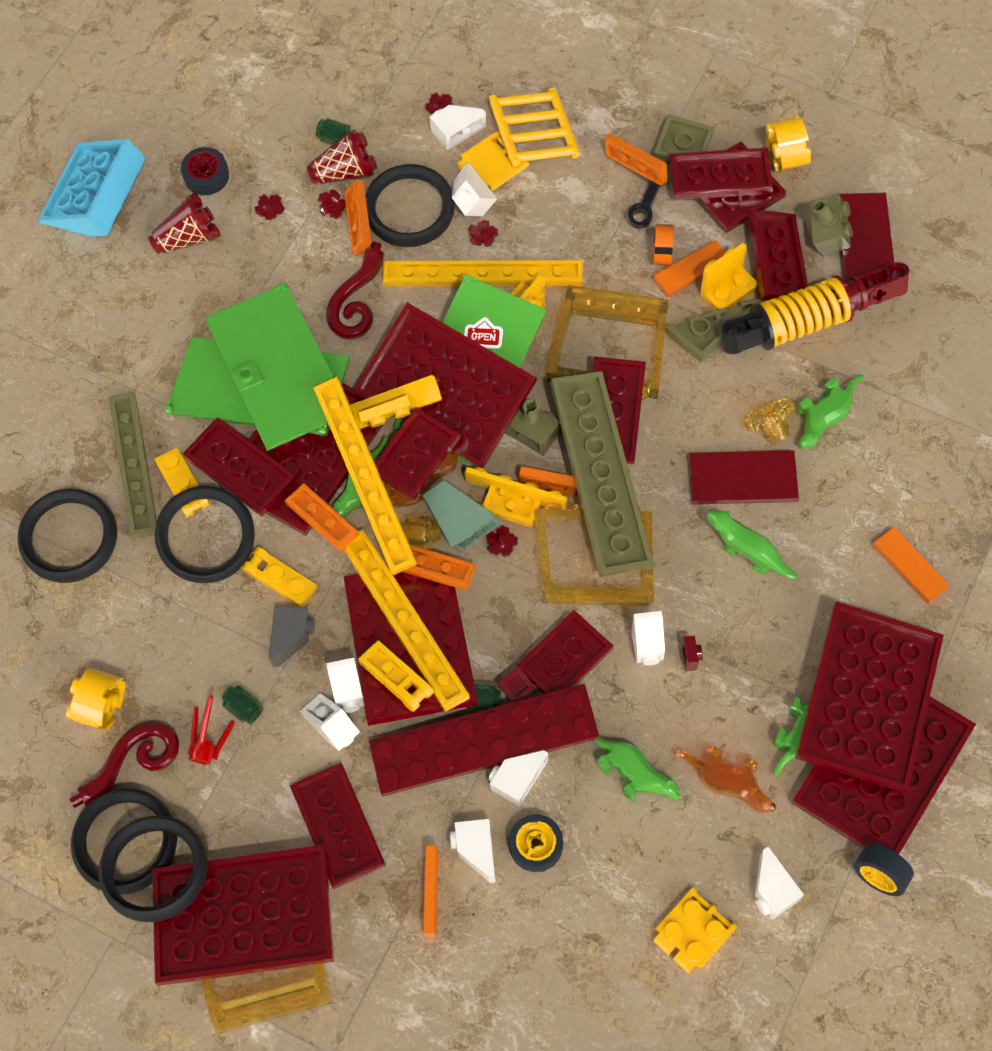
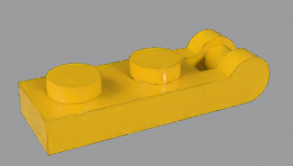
(179, 478)
(279, 577)
(395, 675)

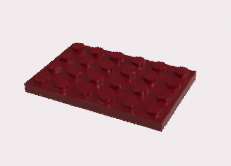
(476, 385)
(315, 462)
(441, 615)
(870, 697)
(879, 814)
(247, 918)

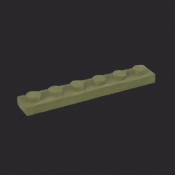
(133, 465)

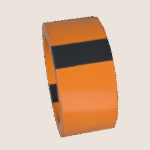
(663, 244)

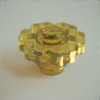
(771, 418)

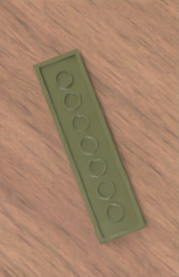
(601, 474)

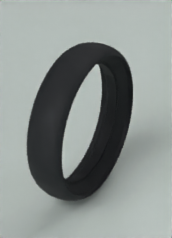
(403, 172)
(198, 493)
(50, 501)
(89, 814)
(127, 834)

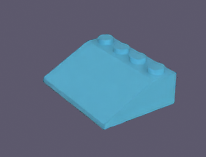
(93, 187)

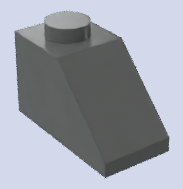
(289, 632)

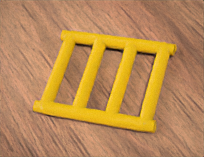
(558, 113)

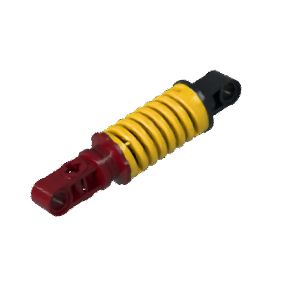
(813, 308)

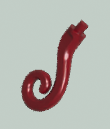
(370, 267)
(106, 778)

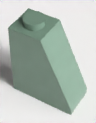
(460, 515)

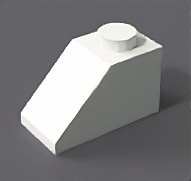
(456, 124)
(471, 192)
(648, 637)
(346, 684)
(330, 721)
(517, 776)
(475, 846)
(774, 886)

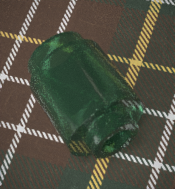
(331, 130)
(487, 697)
(242, 704)

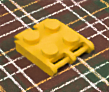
(491, 161)
(693, 931)

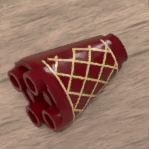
(343, 160)
(185, 227)

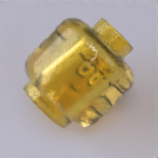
(421, 531)

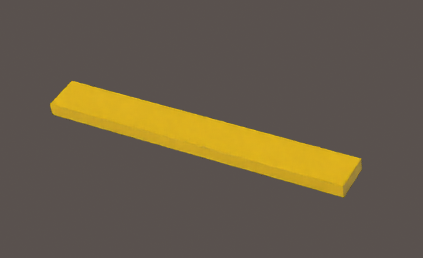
(488, 271)
(365, 476)
(406, 622)

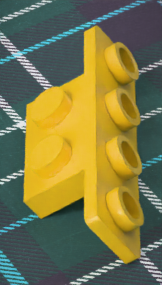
(396, 402)
(512, 499)

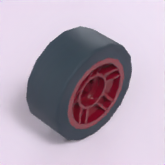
(195, 168)

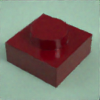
(692, 653)
(516, 685)

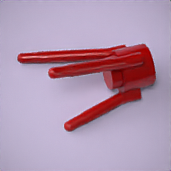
(201, 748)

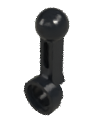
(645, 206)

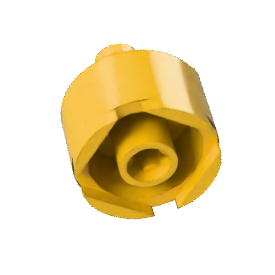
(788, 143)
(96, 698)

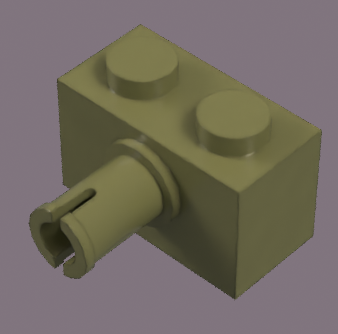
(830, 224)
(534, 427)

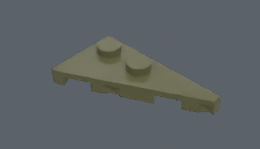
(704, 333)

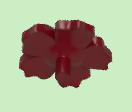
(437, 103)
(331, 204)
(269, 206)
(483, 233)
(501, 542)

